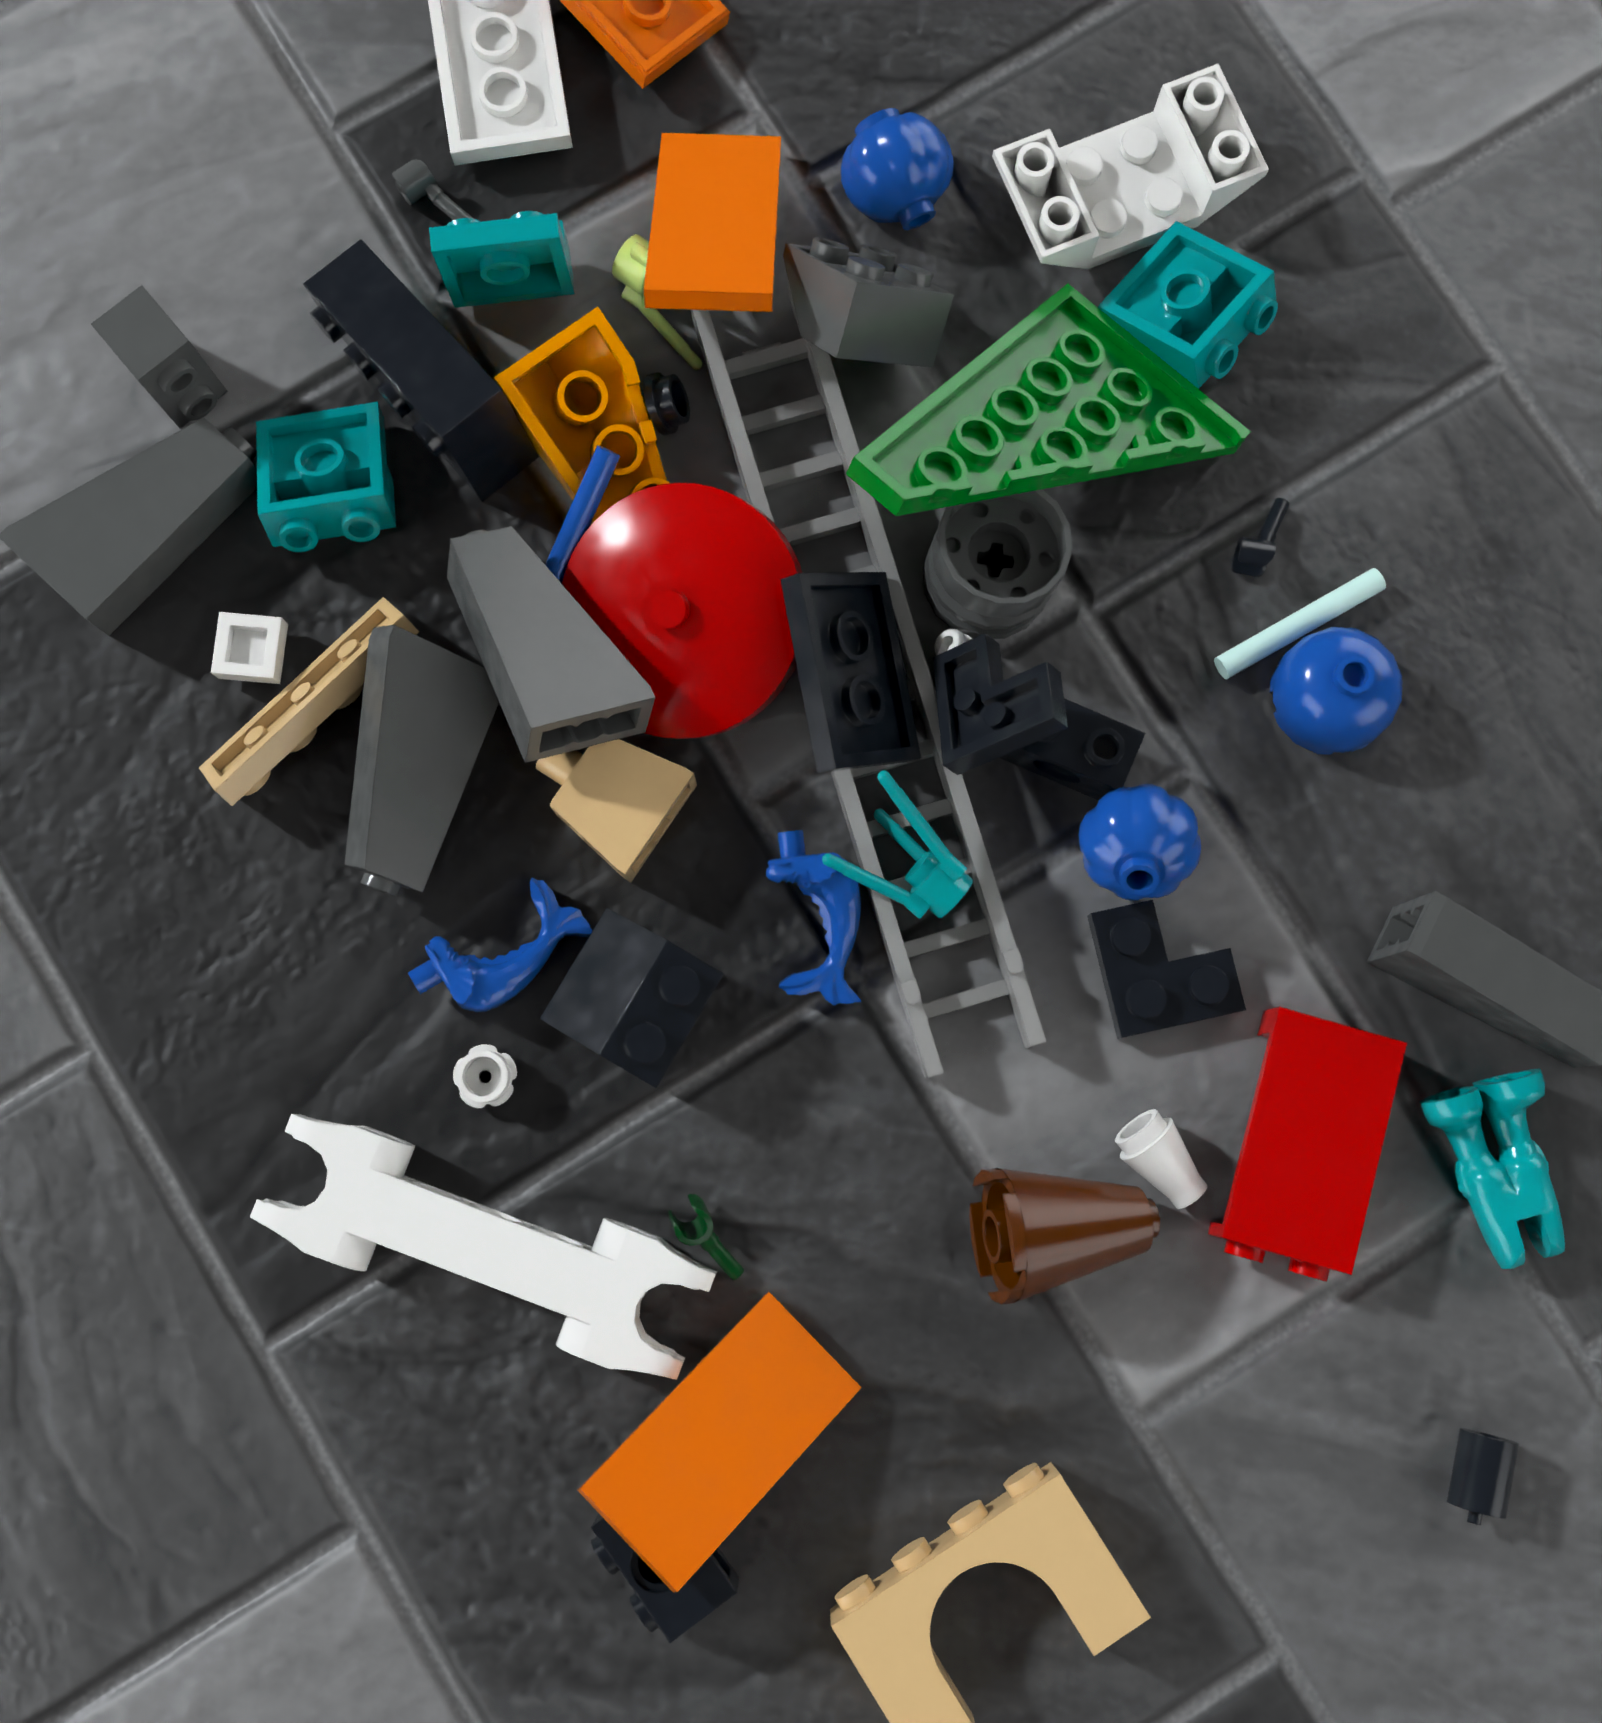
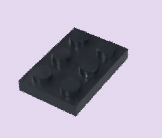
(850, 669)

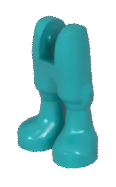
(1517, 1182)

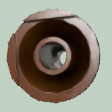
(1054, 1229)

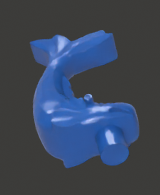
(838, 905)
(488, 983)

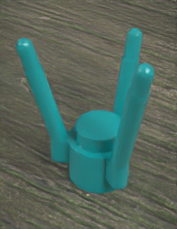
(935, 878)

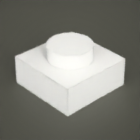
(249, 647)

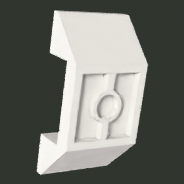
(1134, 178)

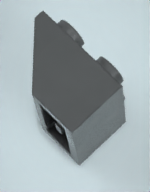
(866, 303)

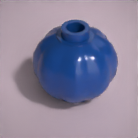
(897, 168)
(1140, 842)

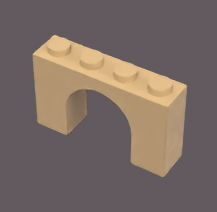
(1031, 1526)

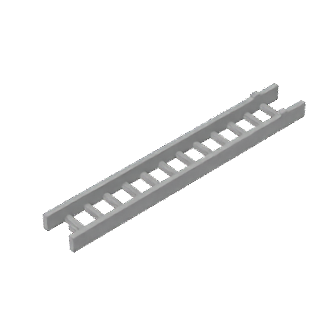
(919, 685)

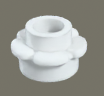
(467, 1076)

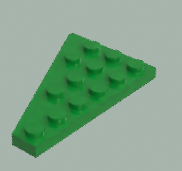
(1041, 410)

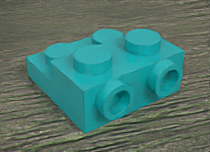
(503, 259)
(1194, 302)
(324, 476)

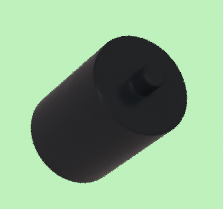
(1482, 1474)

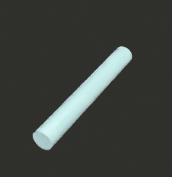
(1300, 623)

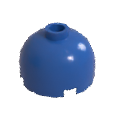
(1336, 690)

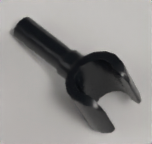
(1254, 555)

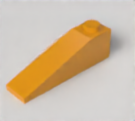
(581, 395)

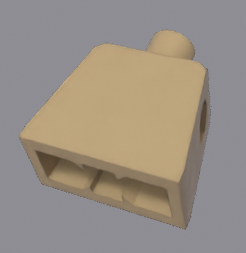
(618, 799)

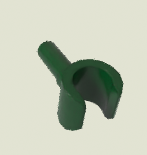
(701, 1233)

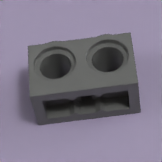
(160, 357)

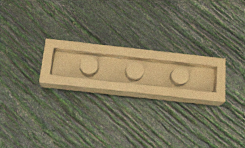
(297, 711)

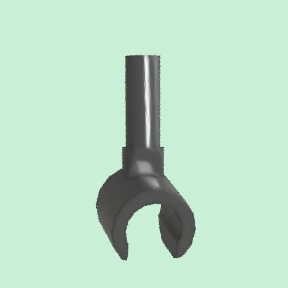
(416, 181)

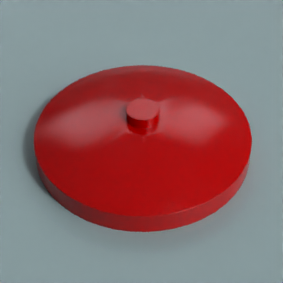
(692, 602)

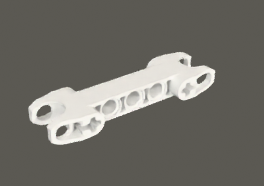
(374, 1203)

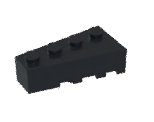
(420, 369)

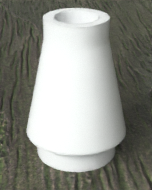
(1160, 1156)

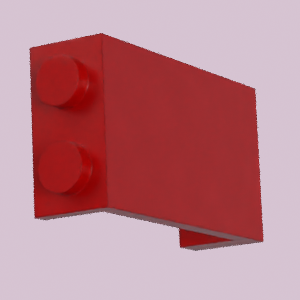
(1311, 1143)

